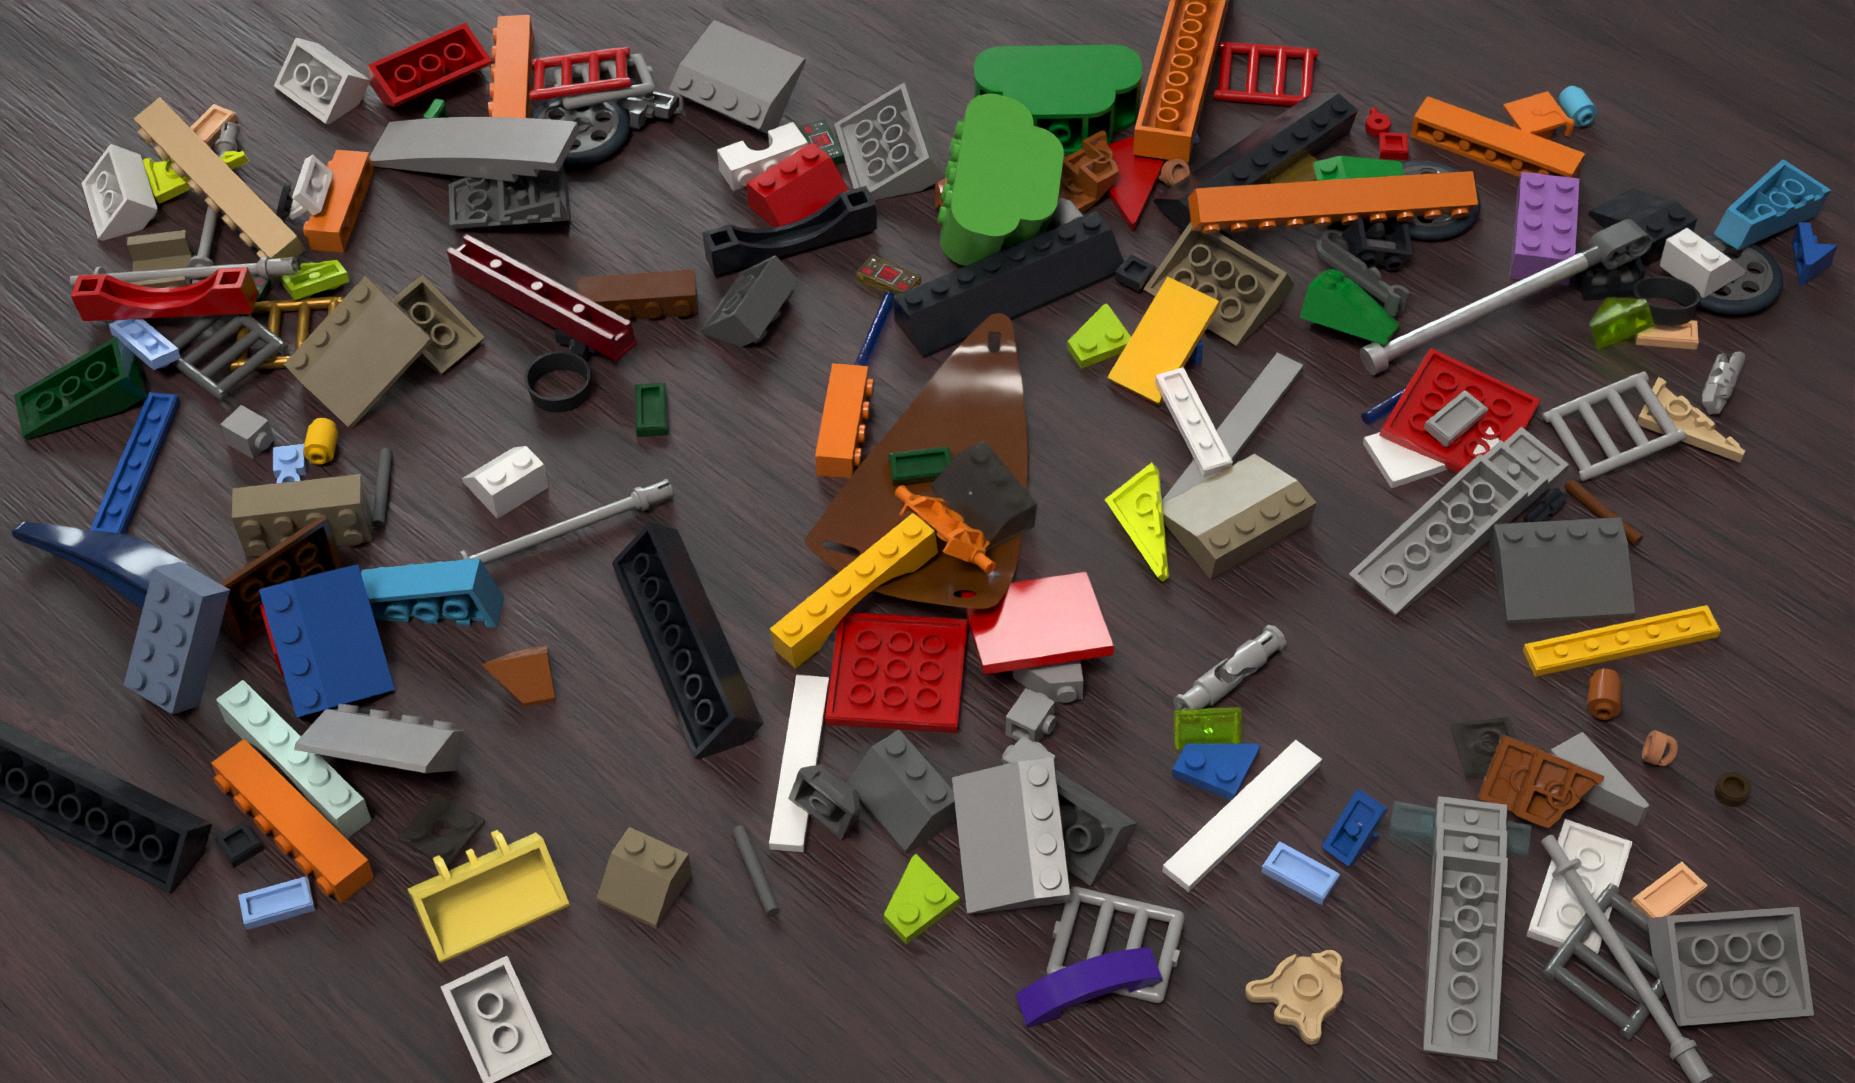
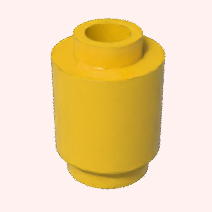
(320, 441)

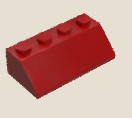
(427, 65)

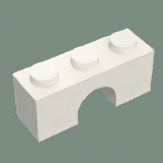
(741, 164)

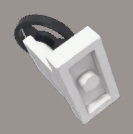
(309, 190)

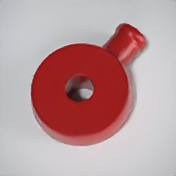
(1377, 122)

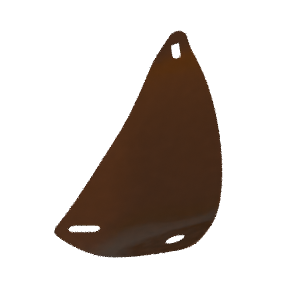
(964, 403)

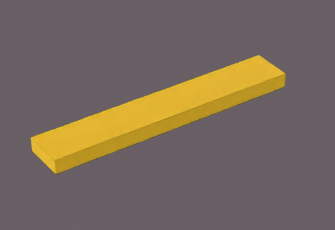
(1621, 640)

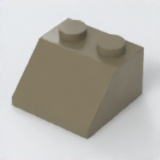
(644, 877)

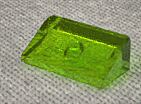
(1207, 726)

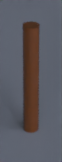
(1600, 509)

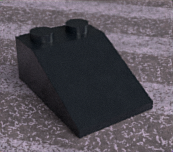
(1654, 214)

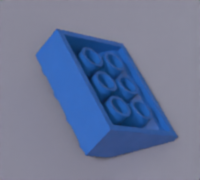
(326, 640)

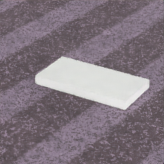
(1404, 465)
(1558, 908)

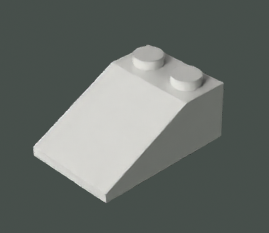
(496, 1020)

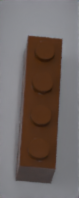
(643, 293)

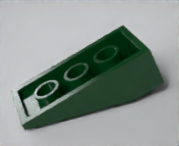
(82, 391)

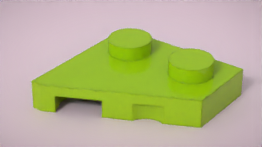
(314, 279)
(1098, 338)
(919, 901)

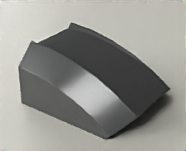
(826, 799)

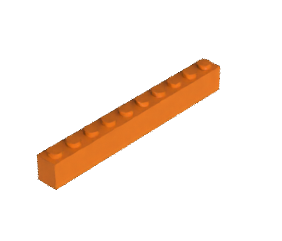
(1332, 201)

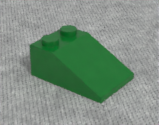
(1355, 167)
(1347, 308)

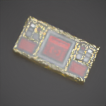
(887, 276)

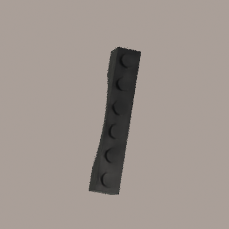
(738, 247)

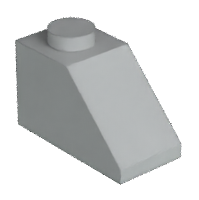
(1058, 681)

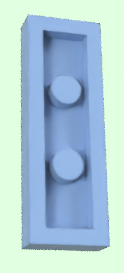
(145, 342)

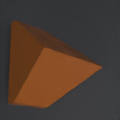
(525, 675)

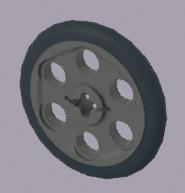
(590, 151)
(1441, 227)
(1767, 283)

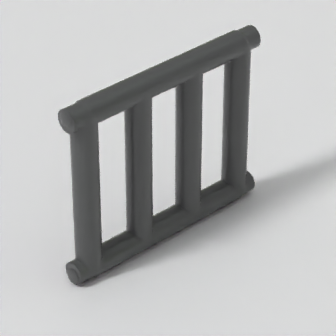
(203, 377)
(1574, 945)

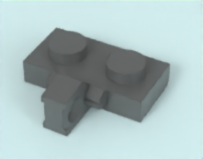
(649, 106)

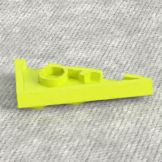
(167, 184)
(1141, 514)

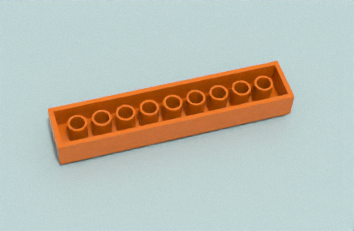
(1179, 79)

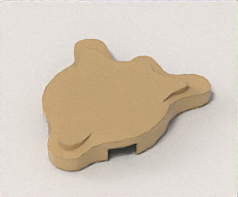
(1304, 991)

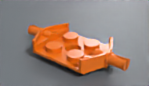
(962, 540)

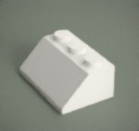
(320, 81)
(119, 194)

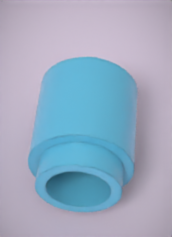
(1577, 106)

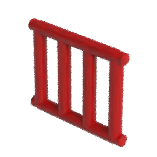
(1254, 51)
(594, 84)

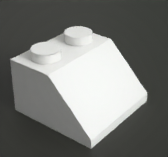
(1698, 263)
(508, 480)

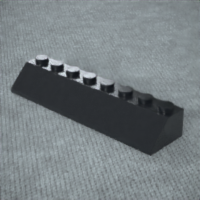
(1267, 152)
(1008, 283)
(686, 642)
(98, 811)

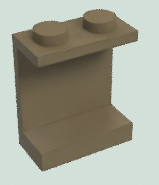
(161, 252)

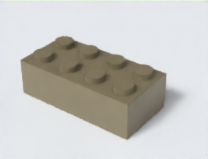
(276, 511)

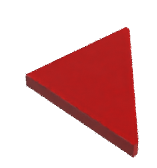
(1135, 180)

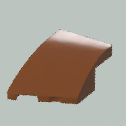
(1088, 172)
(1535, 782)

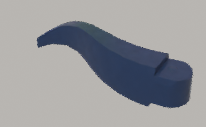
(111, 557)

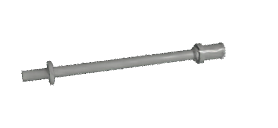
(225, 143)
(264, 267)
(639, 499)
(1681, 1048)

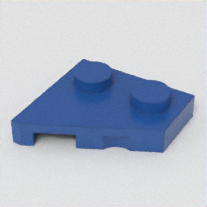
(1216, 766)

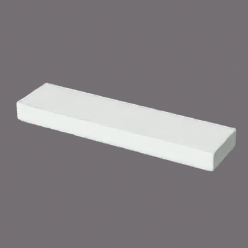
(1193, 421)

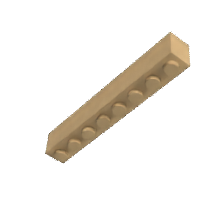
(217, 182)

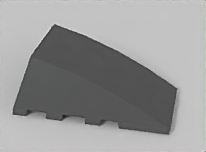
(509, 204)

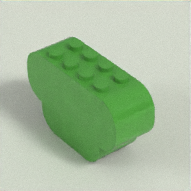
(998, 180)

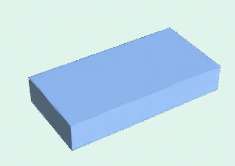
(1300, 873)
(276, 902)

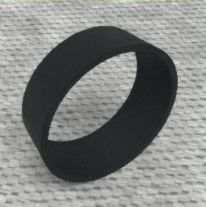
(1668, 288)
(556, 361)

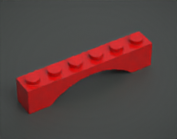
(108, 298)

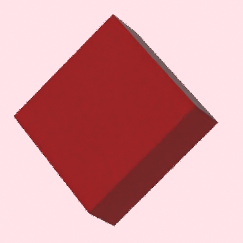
(1393, 146)

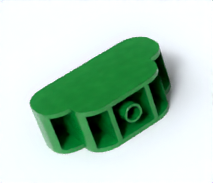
(1066, 87)

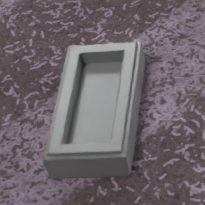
(1455, 418)

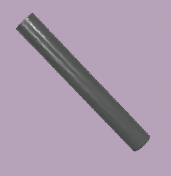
(382, 486)
(755, 871)

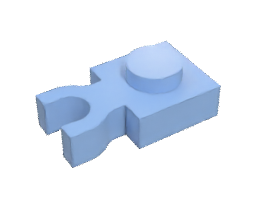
(289, 463)

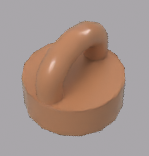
(1174, 171)
(1655, 746)

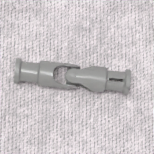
(1246, 660)

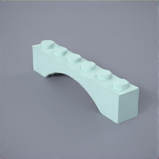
(309, 771)

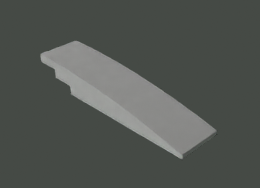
(476, 146)
(1458, 520)
(1466, 929)

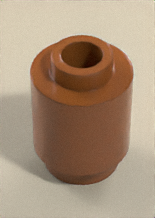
(1604, 694)

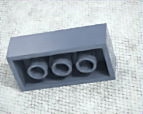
(176, 637)

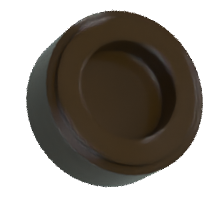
(1732, 789)

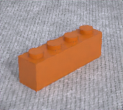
(349, 184)
(843, 421)

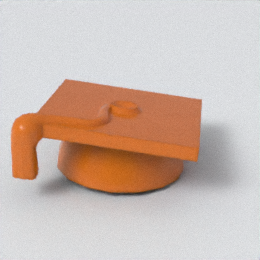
(1538, 115)

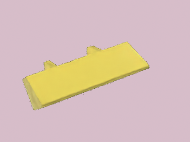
(488, 895)

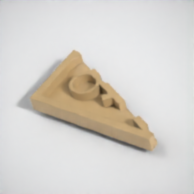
(1695, 424)

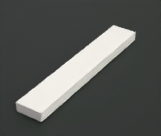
(800, 750)
(1241, 816)

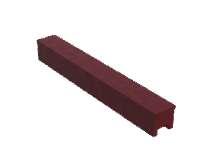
(543, 298)

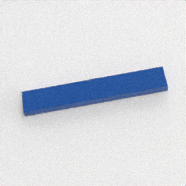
(136, 463)

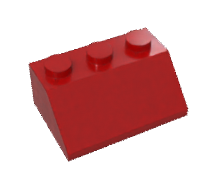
(795, 187)

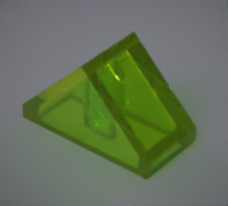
(1620, 319)

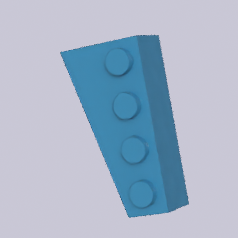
(1772, 205)
(434, 592)

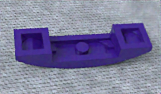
(1086, 981)

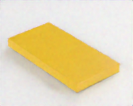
(1163, 338)

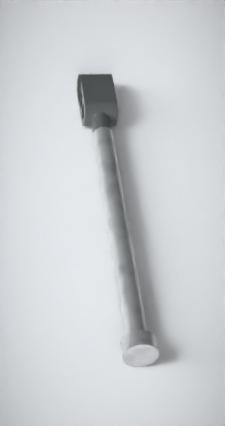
(1609, 247)

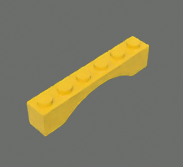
(811, 622)

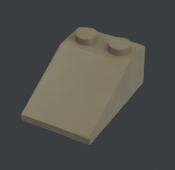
(448, 328)

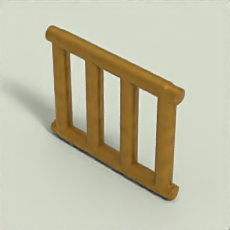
(274, 309)

